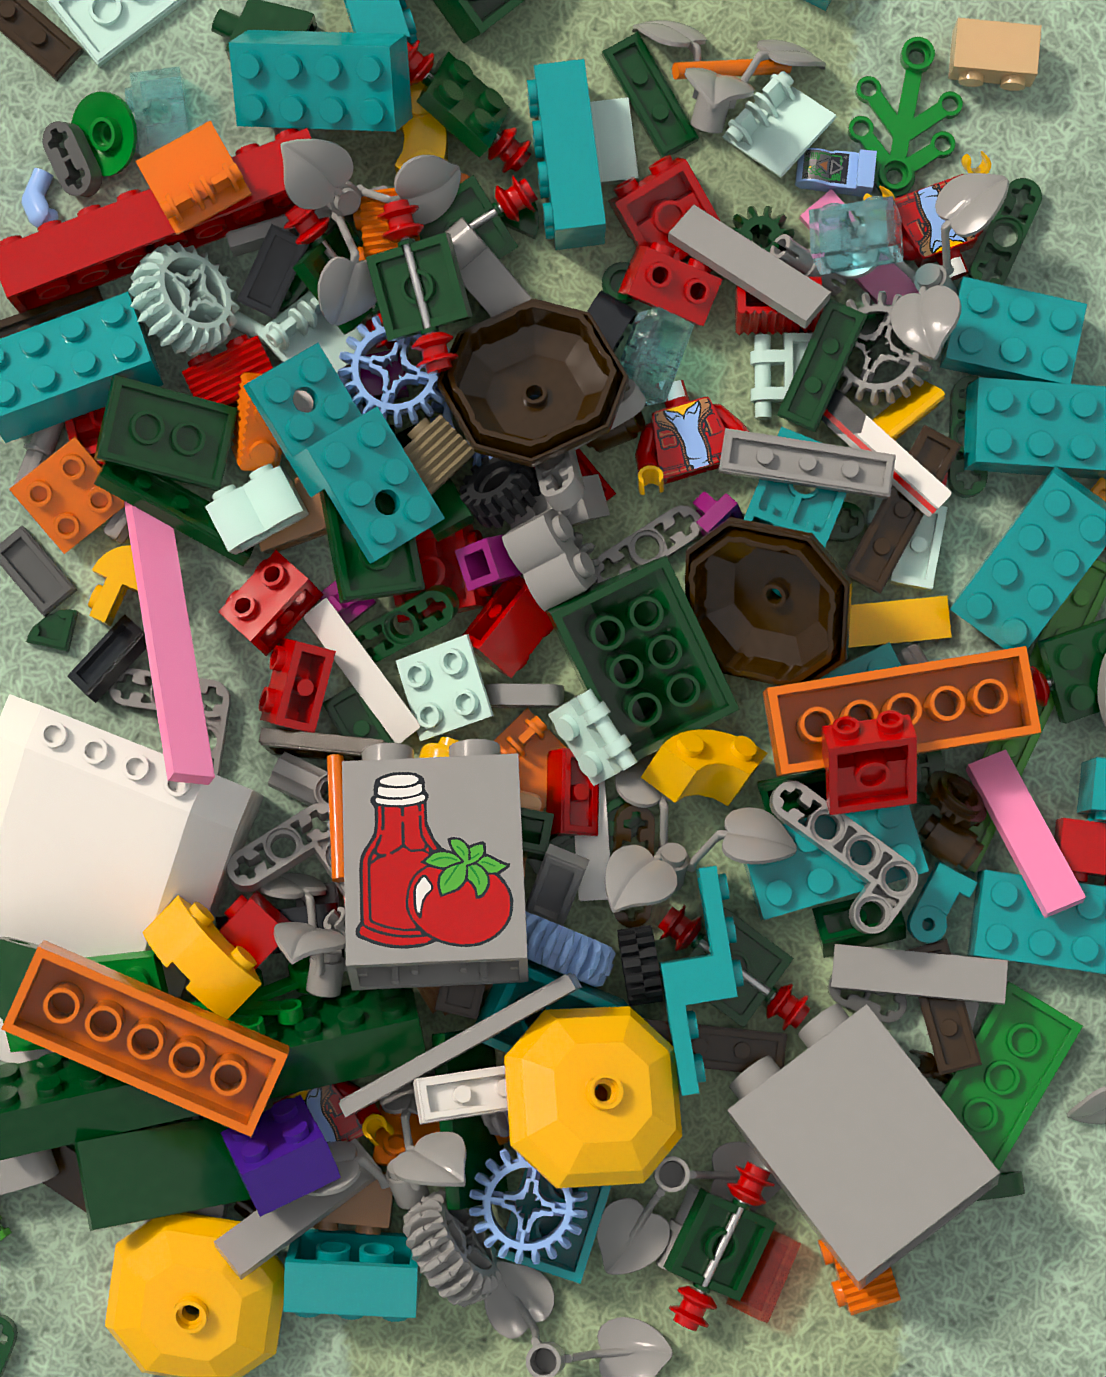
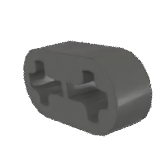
(74, 157)
(856, 1003)

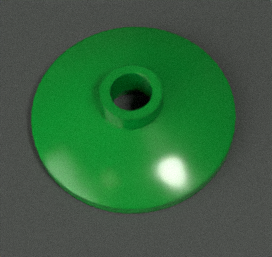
(108, 129)

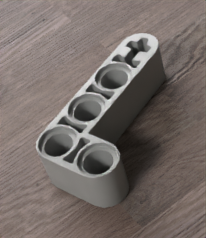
(484, 272)
(839, 850)

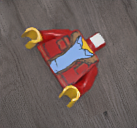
(923, 226)
(682, 439)
(331, 1120)

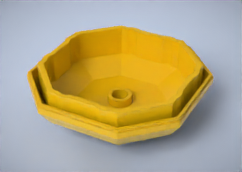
(554, 1105)
(176, 1265)

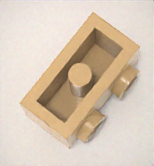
(994, 53)

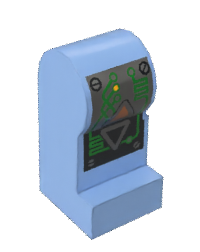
(838, 170)

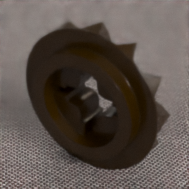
(956, 799)

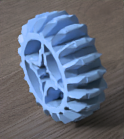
(376, 364)
(568, 951)
(522, 1241)

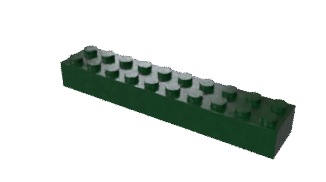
(339, 1040)

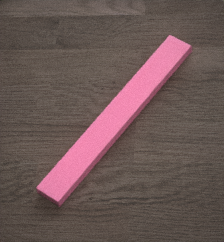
(170, 649)

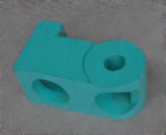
(929, 913)

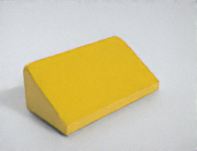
(908, 411)

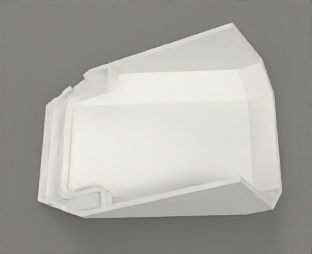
(104, 839)

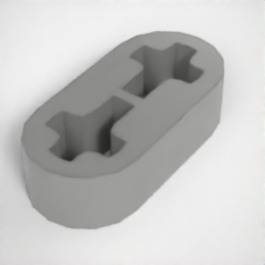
(525, 695)

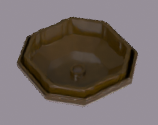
(529, 353)
(753, 627)

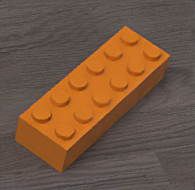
(947, 699)
(146, 1038)

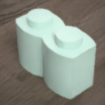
(256, 509)

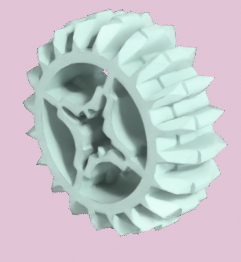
(183, 299)

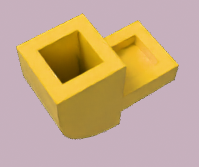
(120, 576)

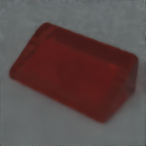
(768, 1277)

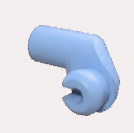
(34, 198)

